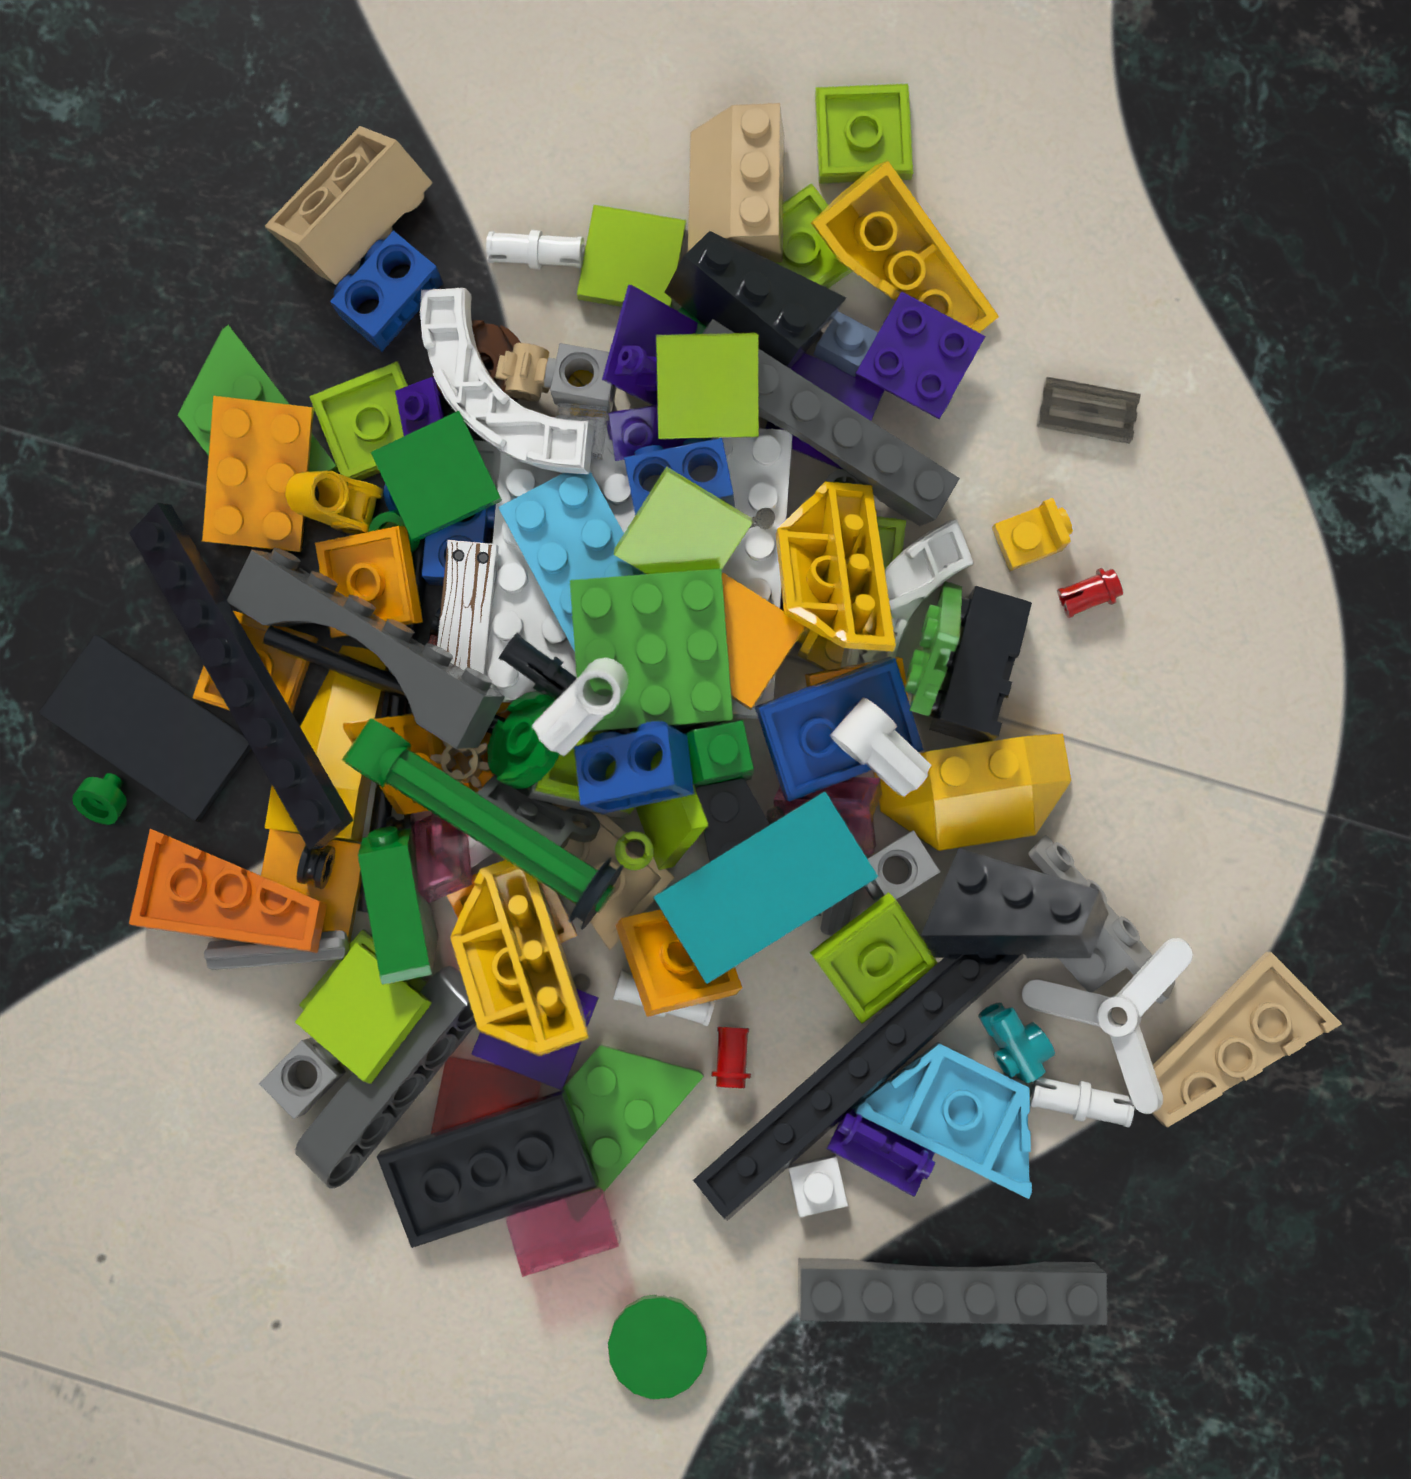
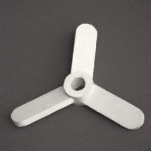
(1135, 999)

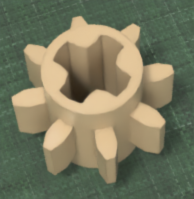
(524, 371)
(476, 763)

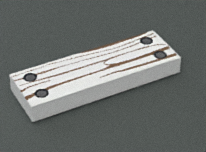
(468, 602)

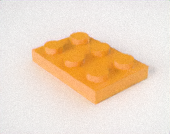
(249, 464)

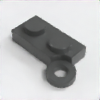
(542, 815)

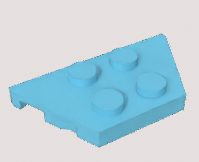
(959, 1114)

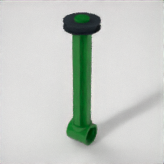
(388, 759)

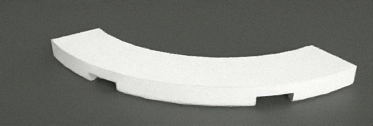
(485, 408)
(914, 577)

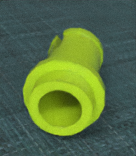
(631, 863)

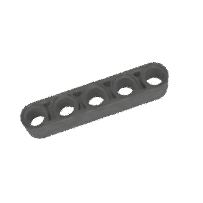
(366, 1112)

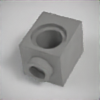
(575, 358)
(917, 859)
(283, 1081)

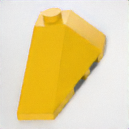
(896, 248)
(336, 703)

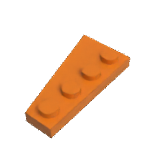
(212, 898)

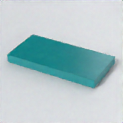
(765, 887)

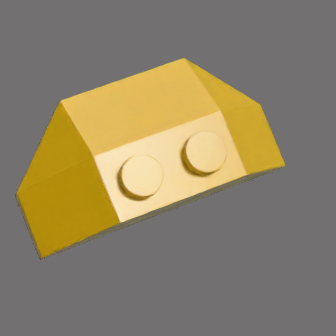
(836, 568)
(983, 792)
(516, 963)

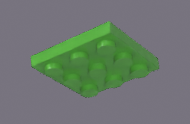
(665, 636)

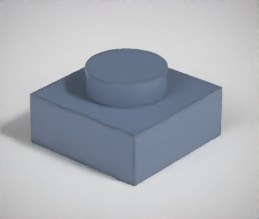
(845, 343)

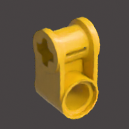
(342, 501)

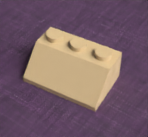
(739, 179)
(350, 204)

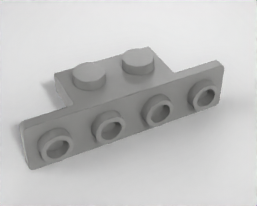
(1119, 941)

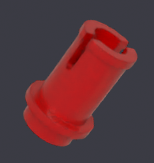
(1091, 592)
(731, 1057)

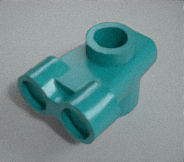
(1020, 1047)

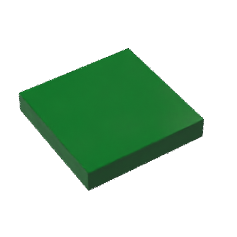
(436, 476)

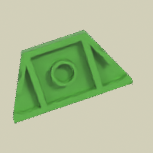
(235, 374)
(938, 638)
(623, 1103)

